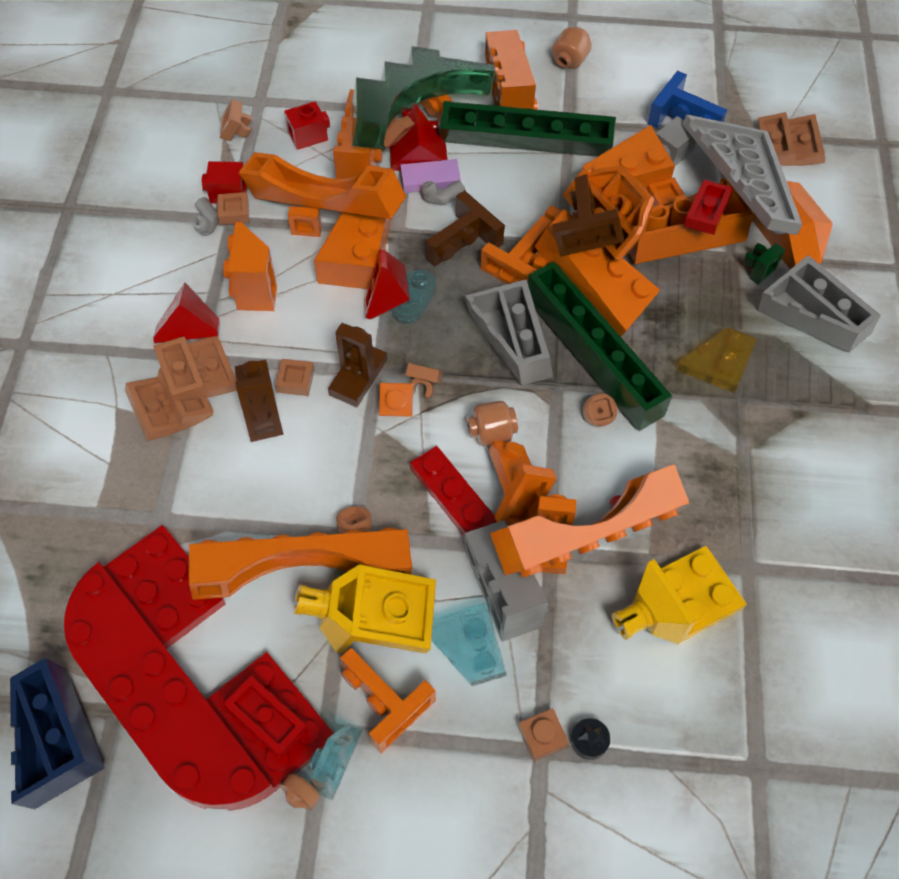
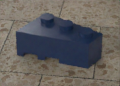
(50, 735)

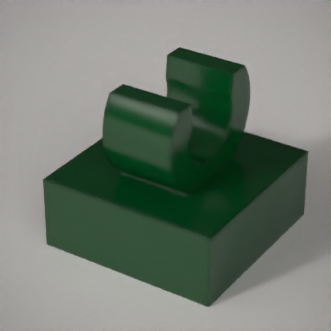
(764, 262)

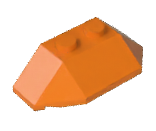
(619, 190)
(812, 236)

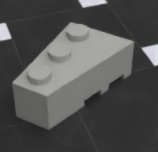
(819, 306)
(513, 329)
(513, 601)

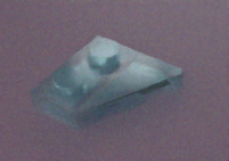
(470, 643)
(331, 762)

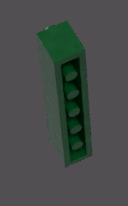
(527, 128)
(598, 346)

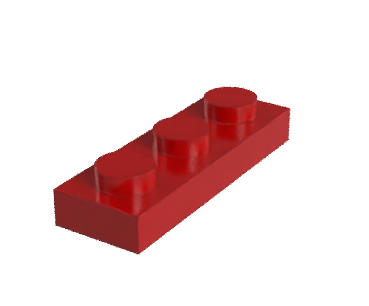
(451, 491)

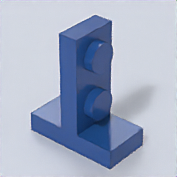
(677, 102)

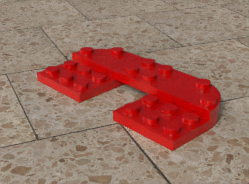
(119, 636)

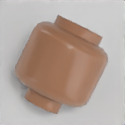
(572, 47)
(492, 423)

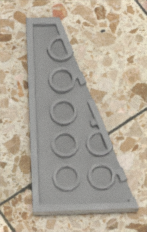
(752, 169)

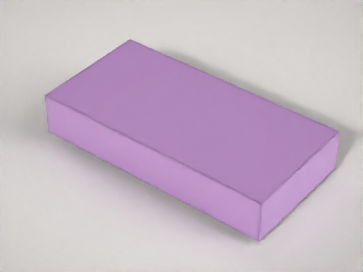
(440, 172)

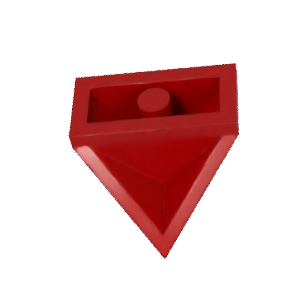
(419, 144)
(387, 286)
(187, 317)

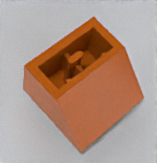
(250, 271)

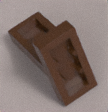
(472, 223)
(586, 228)
(358, 364)
(258, 400)

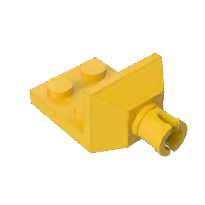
(680, 599)
(373, 609)

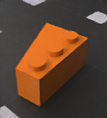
(641, 155)

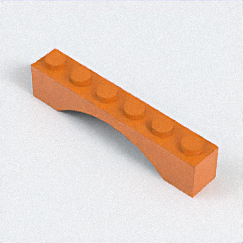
(369, 193)
(539, 540)
(227, 566)

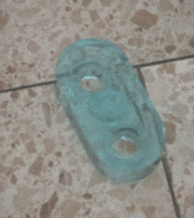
(419, 294)

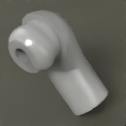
(439, 195)
(209, 217)

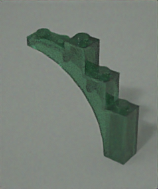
(401, 85)

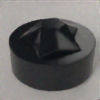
(590, 739)

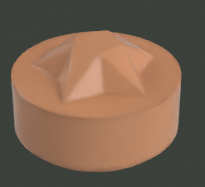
(600, 410)
(354, 519)
(300, 792)

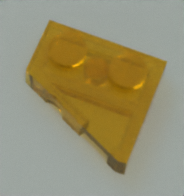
(720, 359)

